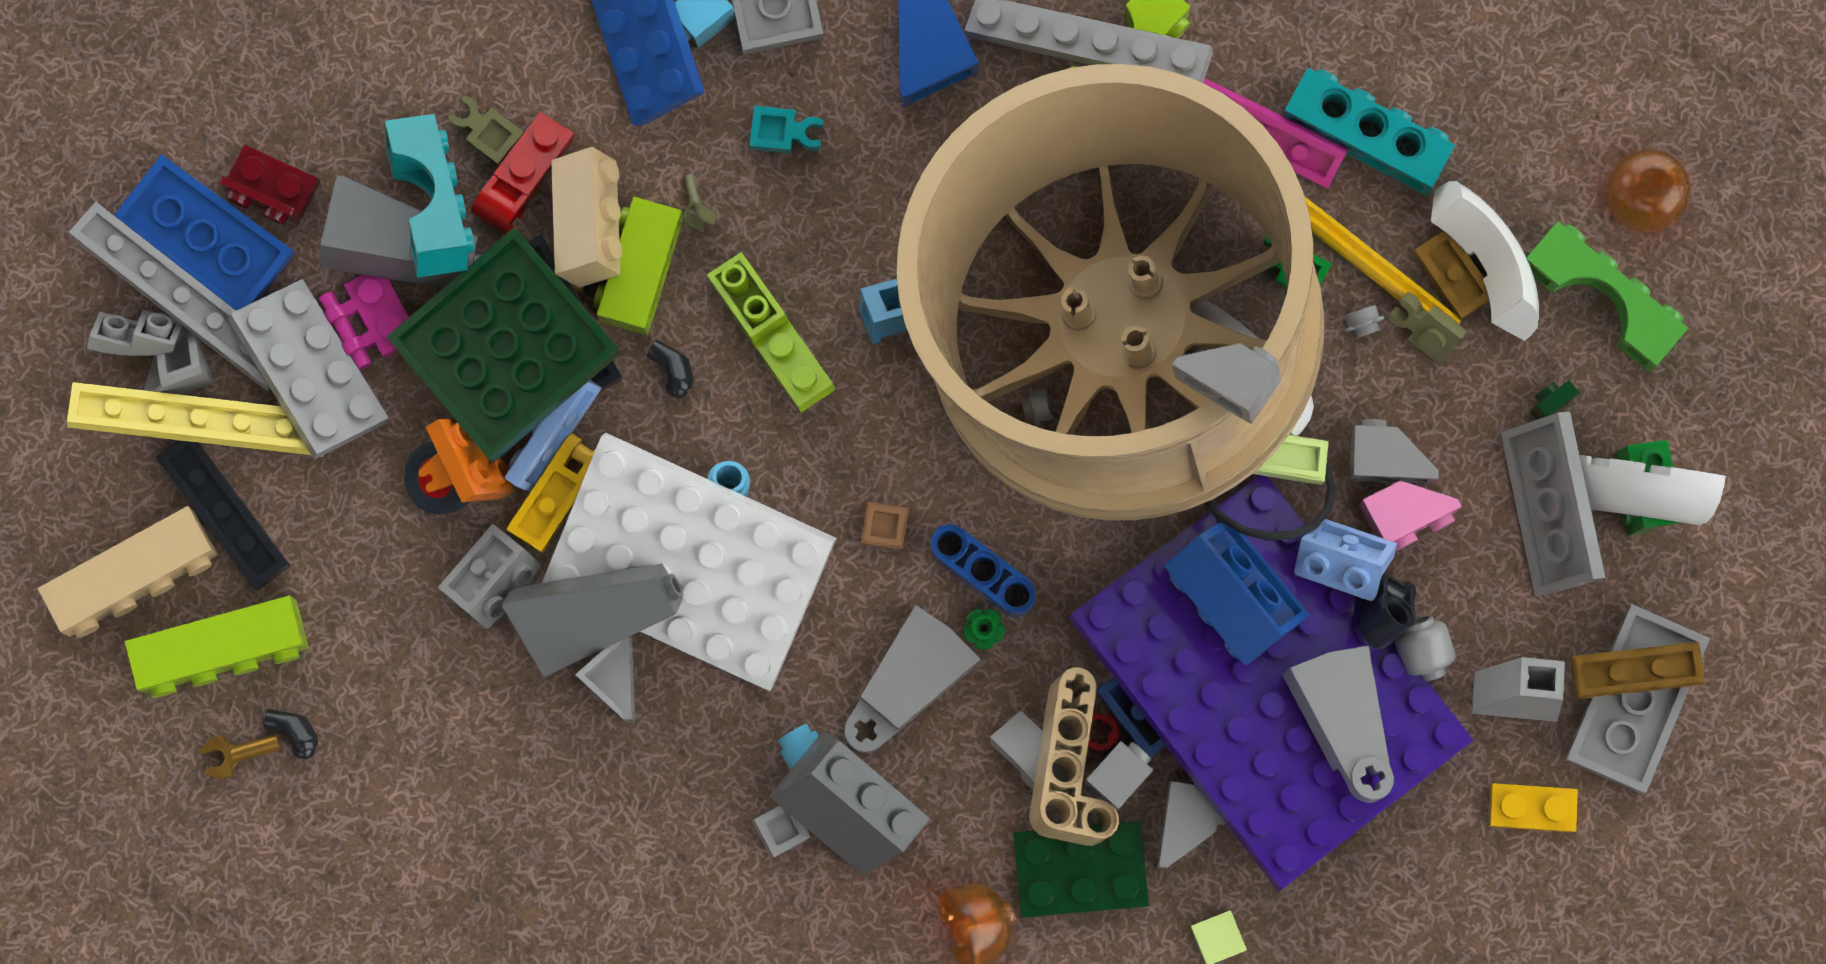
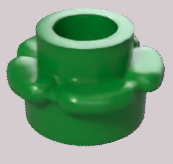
(972, 630)

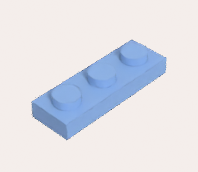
(548, 436)

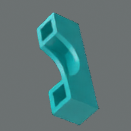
(437, 233)

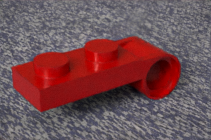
(521, 173)

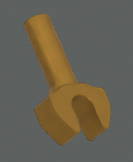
(235, 753)

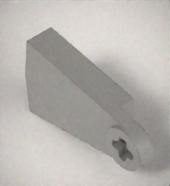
(912, 675)
(1345, 716)

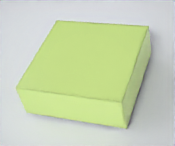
(1218, 938)

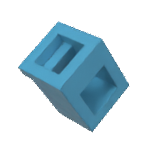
(881, 310)

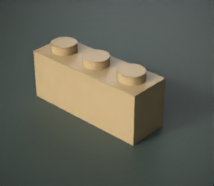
(586, 217)

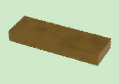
(1637, 670)

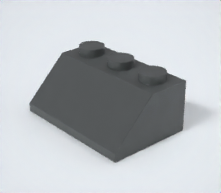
(848, 805)

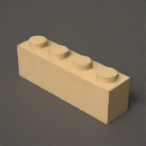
(128, 572)

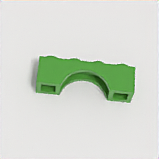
(1646, 326)

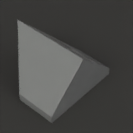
(180, 370)
(612, 678)

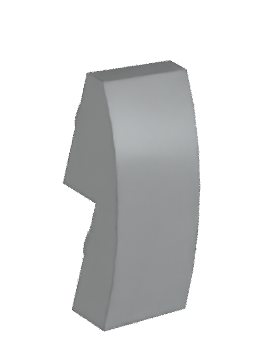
(121, 336)
(1020, 745)

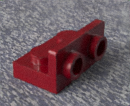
(269, 184)

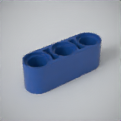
(973, 552)

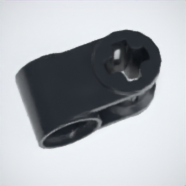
(1389, 613)

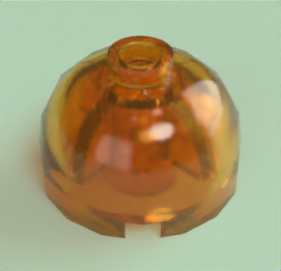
(1648, 190)
(977, 922)

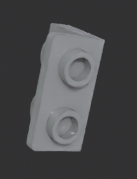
(488, 575)

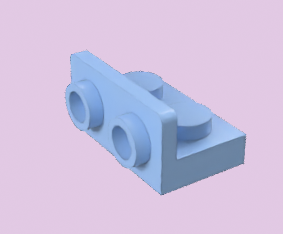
(1344, 559)

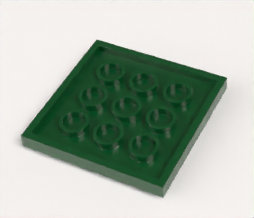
(504, 345)

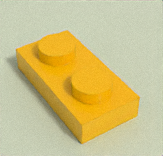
(1533, 807)

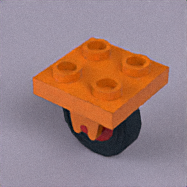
(453, 471)

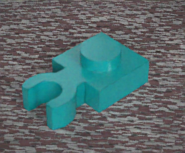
(776, 130)

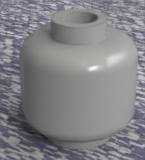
(1426, 648)

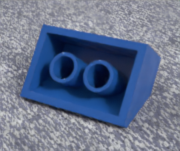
(1236, 591)

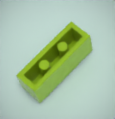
(647, 251)

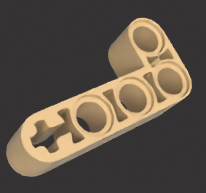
(1072, 757)

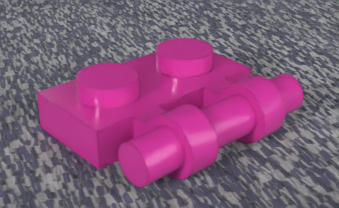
(378, 307)

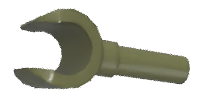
(696, 213)

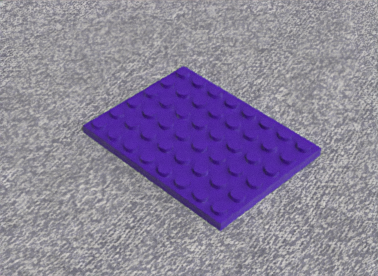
(1240, 723)

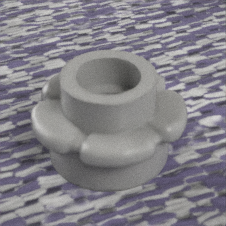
(1363, 321)
(1037, 405)

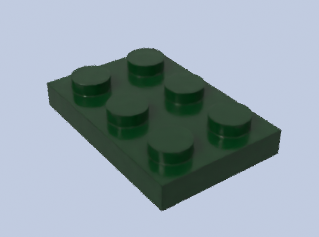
(1079, 878)

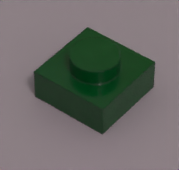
(1553, 399)

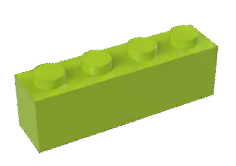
(217, 645)

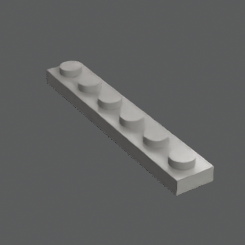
(1083, 38)
(164, 285)

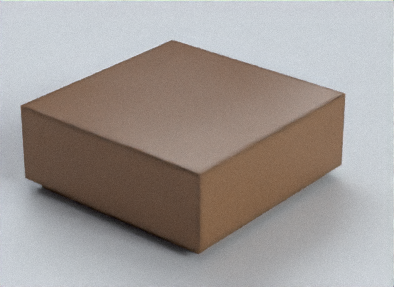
(884, 526)

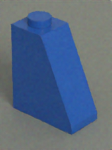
(931, 49)

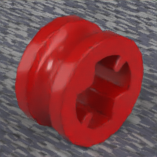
(1111, 737)

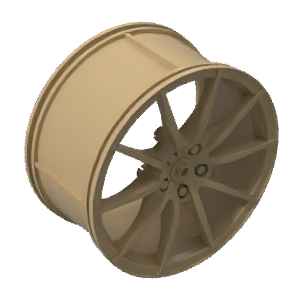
(1120, 310)

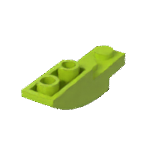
(771, 332)

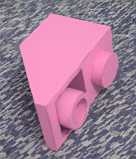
(1406, 509)

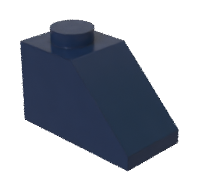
(1130, 718)

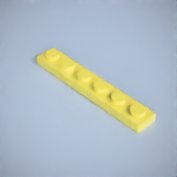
(182, 418)

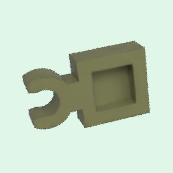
(490, 134)
(1432, 331)

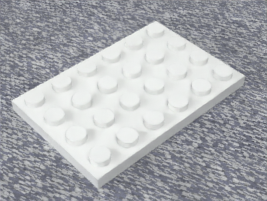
(737, 561)

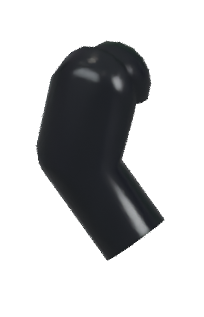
(677, 368)
(297, 730)

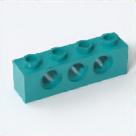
(1378, 152)

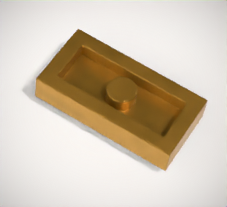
(1453, 274)

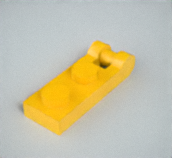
(552, 496)

